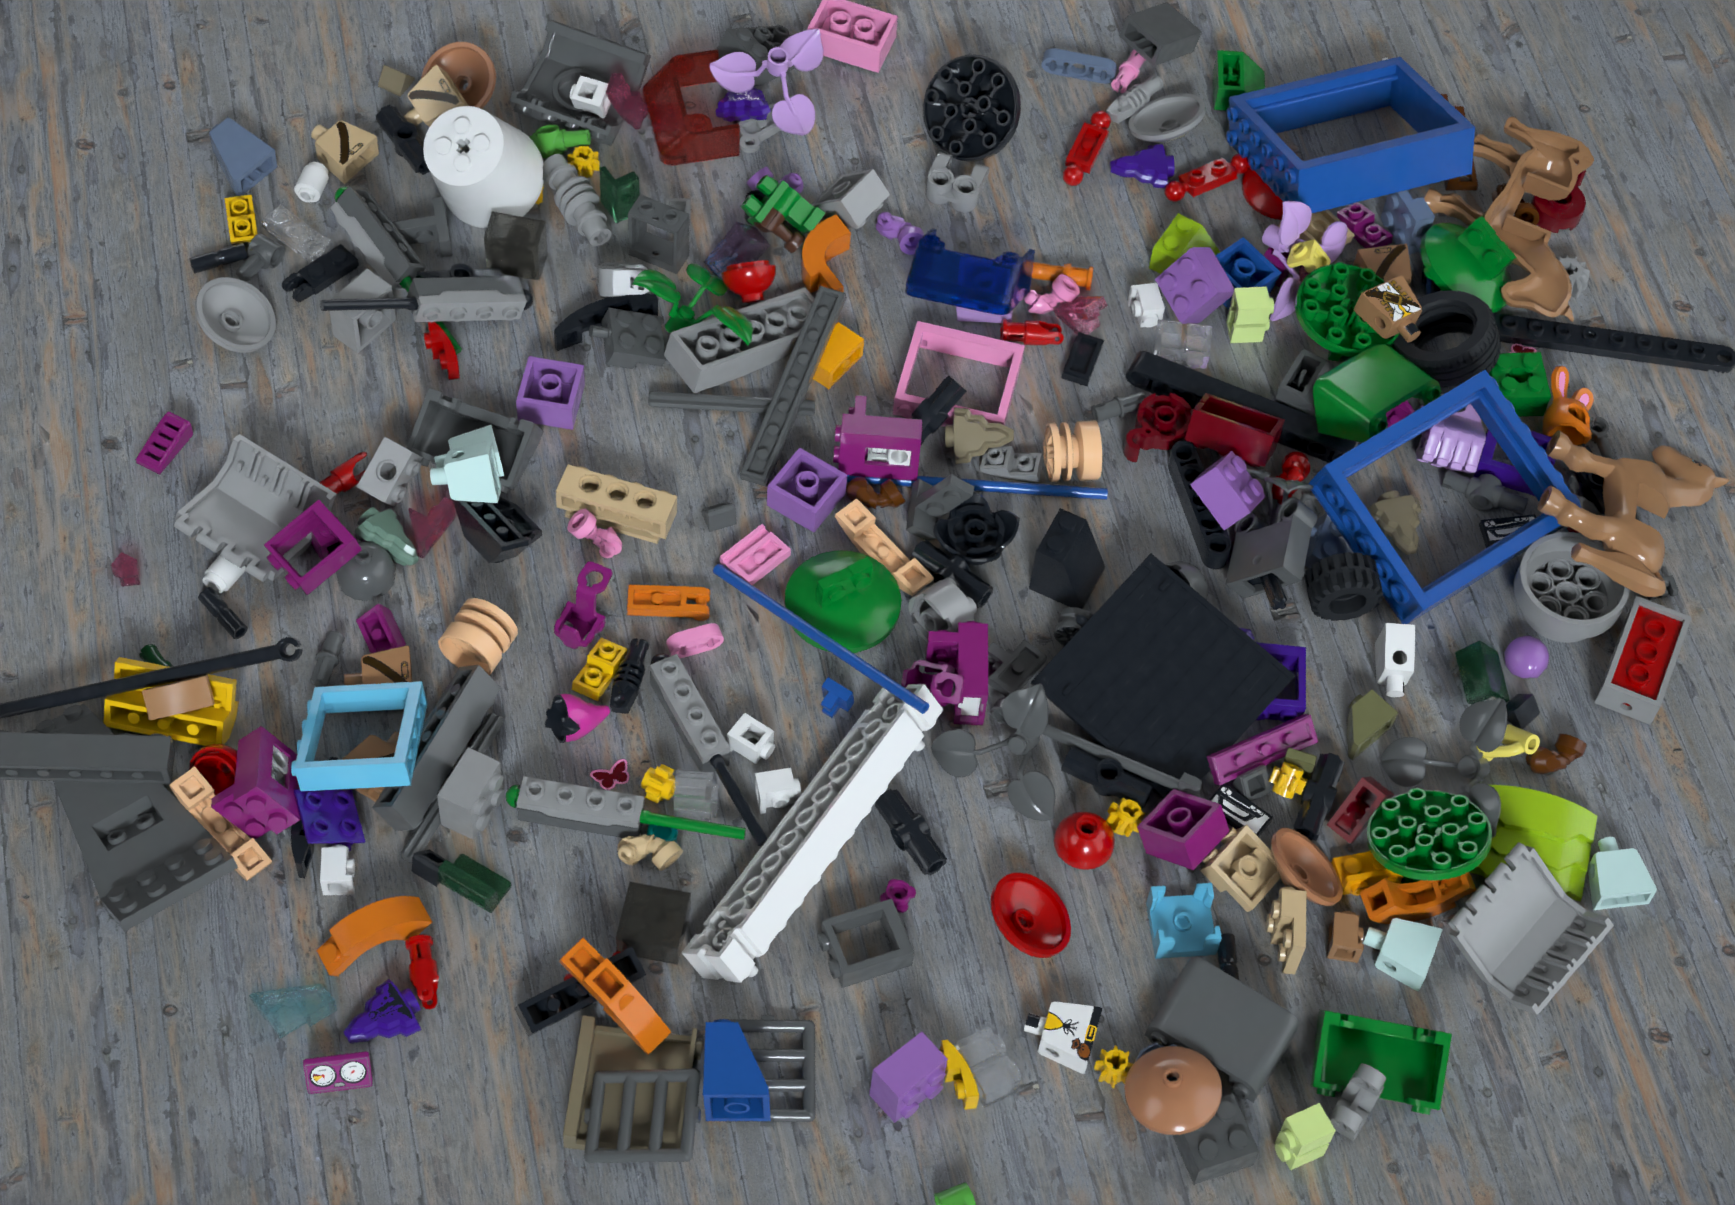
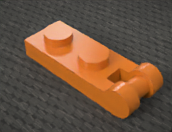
(668, 601)

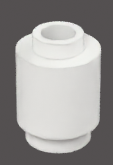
(312, 182)
(222, 575)

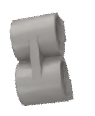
(960, 191)
(615, 279)
(1357, 1101)

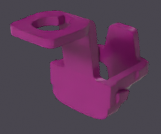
(583, 613)
(939, 684)

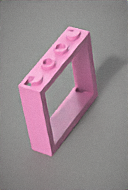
(966, 346)

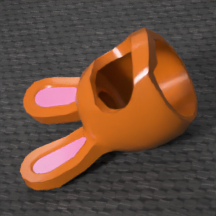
(1568, 414)

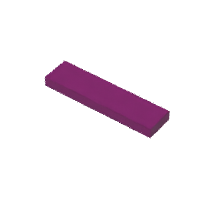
(1262, 749)

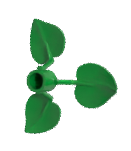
(684, 315)

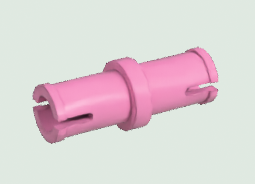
(1128, 72)

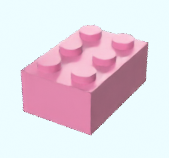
(855, 33)

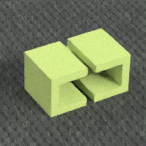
(1249, 314)
(1304, 1137)

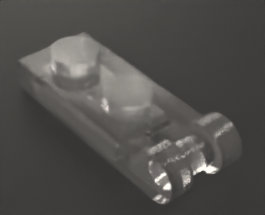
(296, 234)

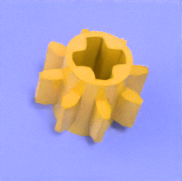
(584, 161)
(1288, 780)
(659, 783)
(1125, 817)
(1106, 1063)

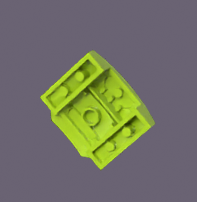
(1549, 824)

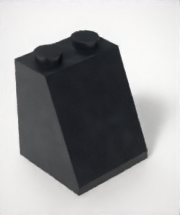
(1067, 561)

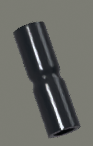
(221, 257)
(224, 615)
(1227, 955)

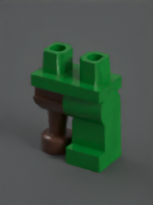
(781, 204)

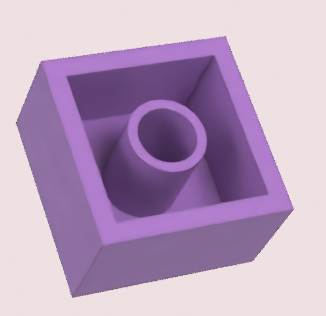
(1195, 285)
(550, 392)
(806, 490)
(1228, 490)
(908, 1077)

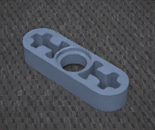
(1063, 56)

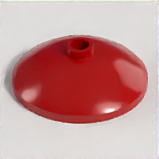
(1261, 196)
(1030, 915)

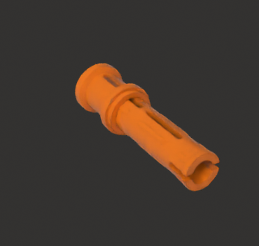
(1080, 276)

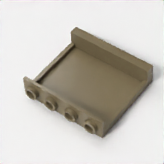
(614, 1050)

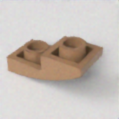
(178, 697)

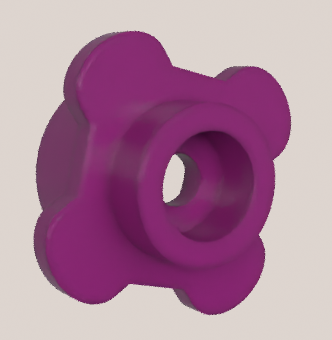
(899, 887)

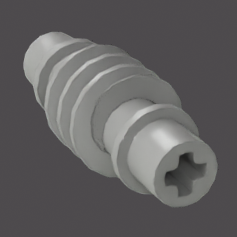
(577, 200)

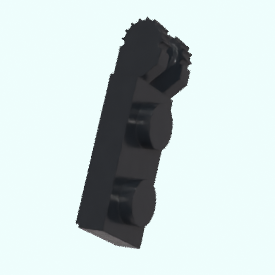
(320, 273)

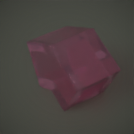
(126, 569)

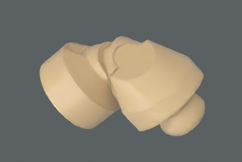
(634, 849)

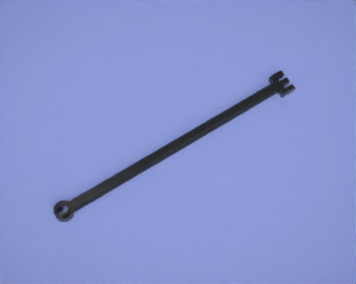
(151, 678)

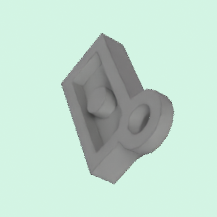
(756, 131)

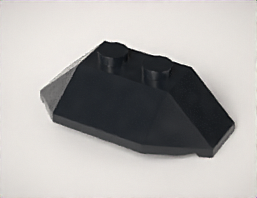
(496, 529)

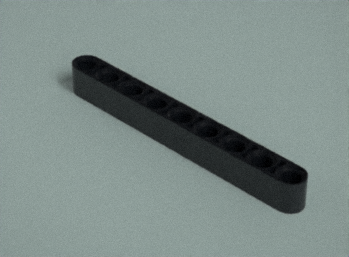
(1299, 429)

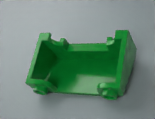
(1359, 392)
(1406, 1055)

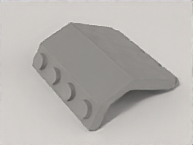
(249, 505)
(1525, 931)

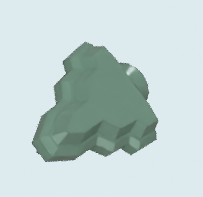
(387, 532)

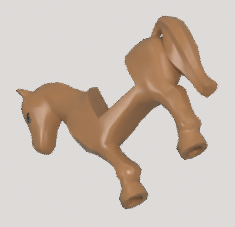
(1543, 171)
(1631, 547)

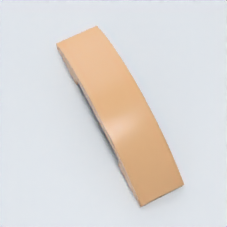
(870, 540)
(196, 796)

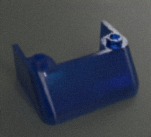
(968, 279)

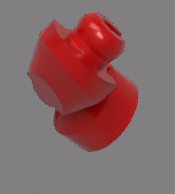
(1294, 467)

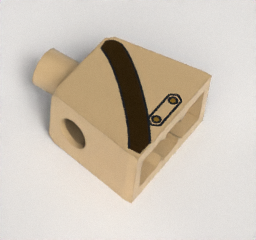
(433, 97)
(344, 149)

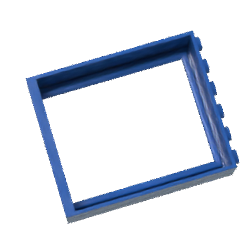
(1434, 154)
(1365, 535)

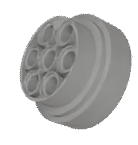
(1557, 576)

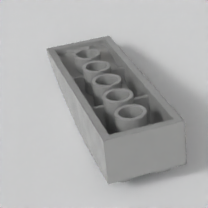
(714, 354)

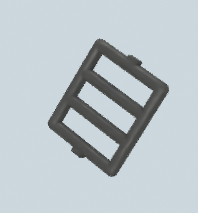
(804, 1055)
(654, 1153)

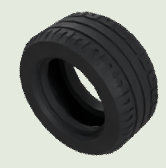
(1453, 313)

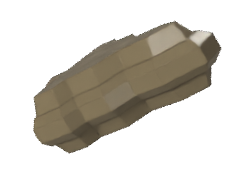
(973, 435)
(1398, 518)

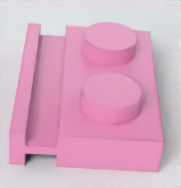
(755, 555)

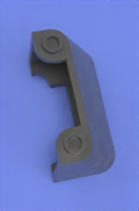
(449, 417)
(1226, 1024)

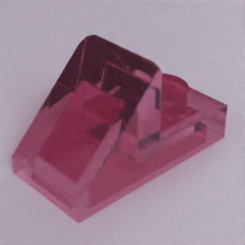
(1081, 313)
(430, 528)

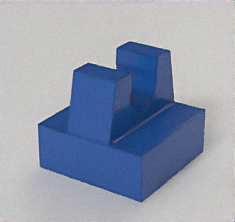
(835, 697)

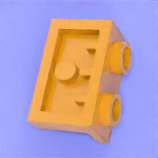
(1360, 872)

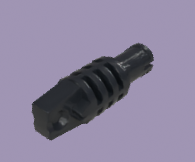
(629, 677)

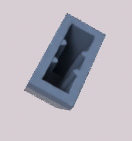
(241, 155)

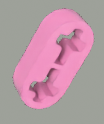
(695, 640)

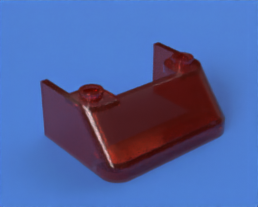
(682, 136)

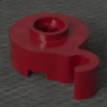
(1562, 213)
(1158, 425)

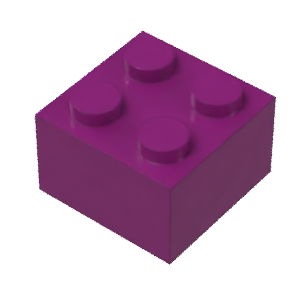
(1183, 829)

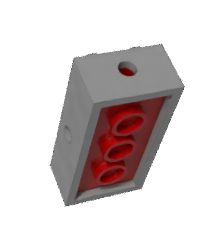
(1643, 660)

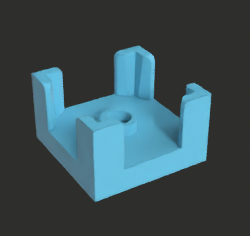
(1182, 923)

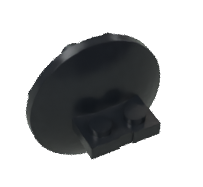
(972, 107)

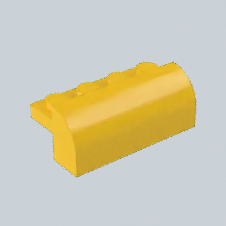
(200, 726)

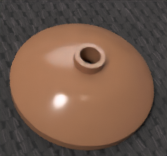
(464, 65)
(1305, 867)
(1173, 1105)

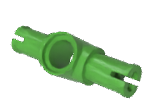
(553, 140)

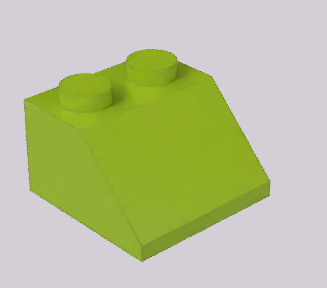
(1177, 240)

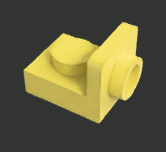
(1309, 255)

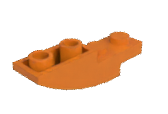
(616, 995)

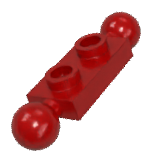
(1086, 148)
(1206, 177)

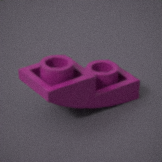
(1362, 225)

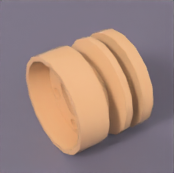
(1077, 450)
(478, 635)

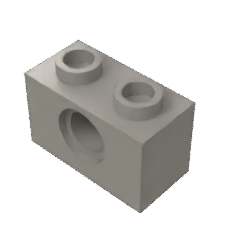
(375, 477)

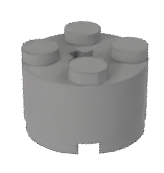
(941, 608)

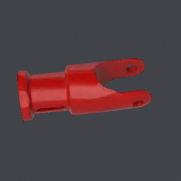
(1031, 332)
(342, 477)
(423, 969)

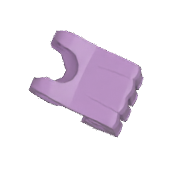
(1454, 442)

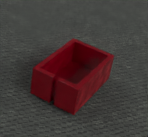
(1234, 428)

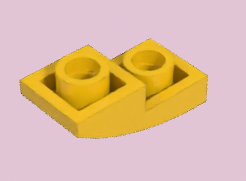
(241, 218)
(600, 669)
(959, 1072)

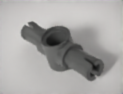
(1485, 492)

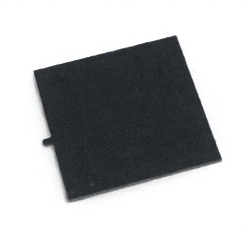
(1162, 675)

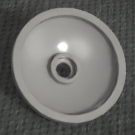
(1167, 118)
(235, 314)

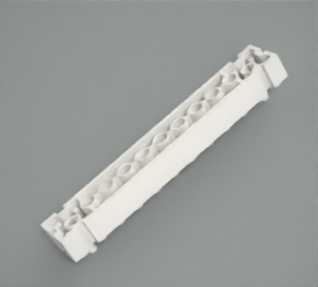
(810, 836)

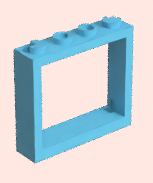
(368, 771)

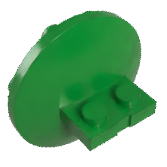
(1467, 260)
(1326, 309)
(845, 598)
(1429, 835)

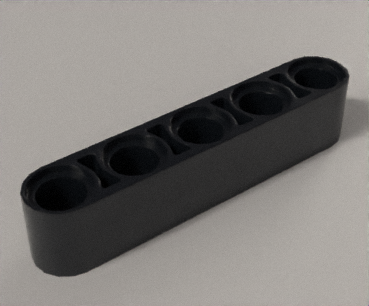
(1185, 467)

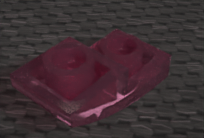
(626, 103)

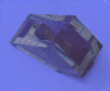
(739, 245)

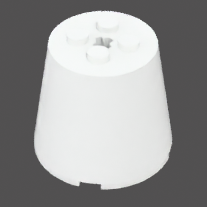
(495, 175)

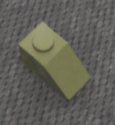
(1367, 722)

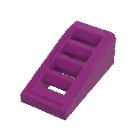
(173, 427)

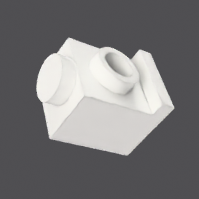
(590, 88)
(1146, 304)
(748, 733)
(776, 789)
(337, 871)

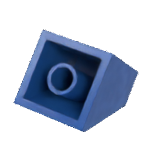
(732, 1077)

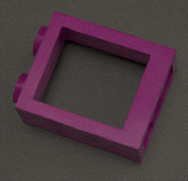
(299, 529)

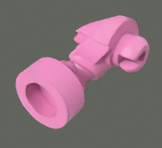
(1063, 290)
(584, 525)

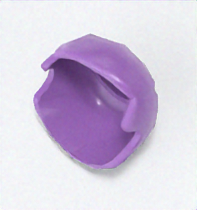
(1526, 657)

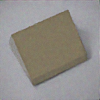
(394, 80)

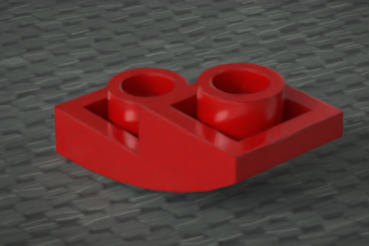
(442, 349)

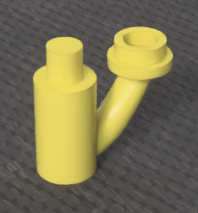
(1515, 742)

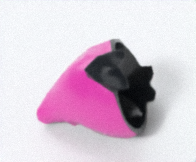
(573, 717)

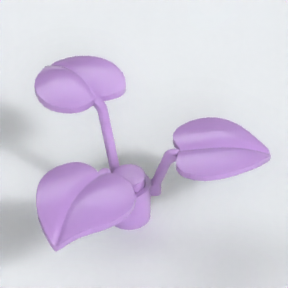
(802, 50)
(1294, 222)

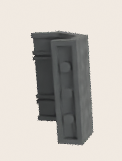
(564, 58)

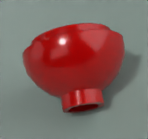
(749, 279)
(216, 765)
(1080, 848)

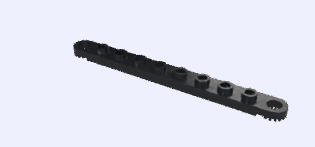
(1613, 343)

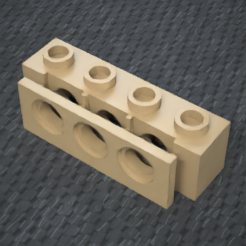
(626, 515)

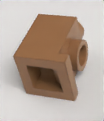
(1345, 937)

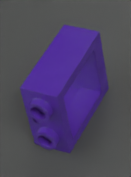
(1504, 472)
(1294, 660)

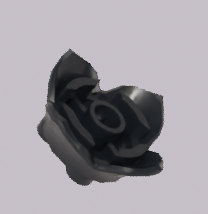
(973, 516)

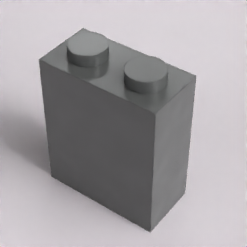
(1160, 33)

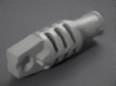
(1133, 99)

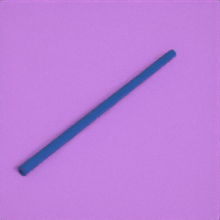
(1007, 487)
(822, 639)

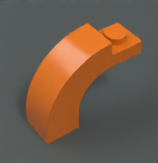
(821, 245)
(1415, 899)
(371, 925)

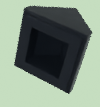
(1522, 710)
(426, 866)

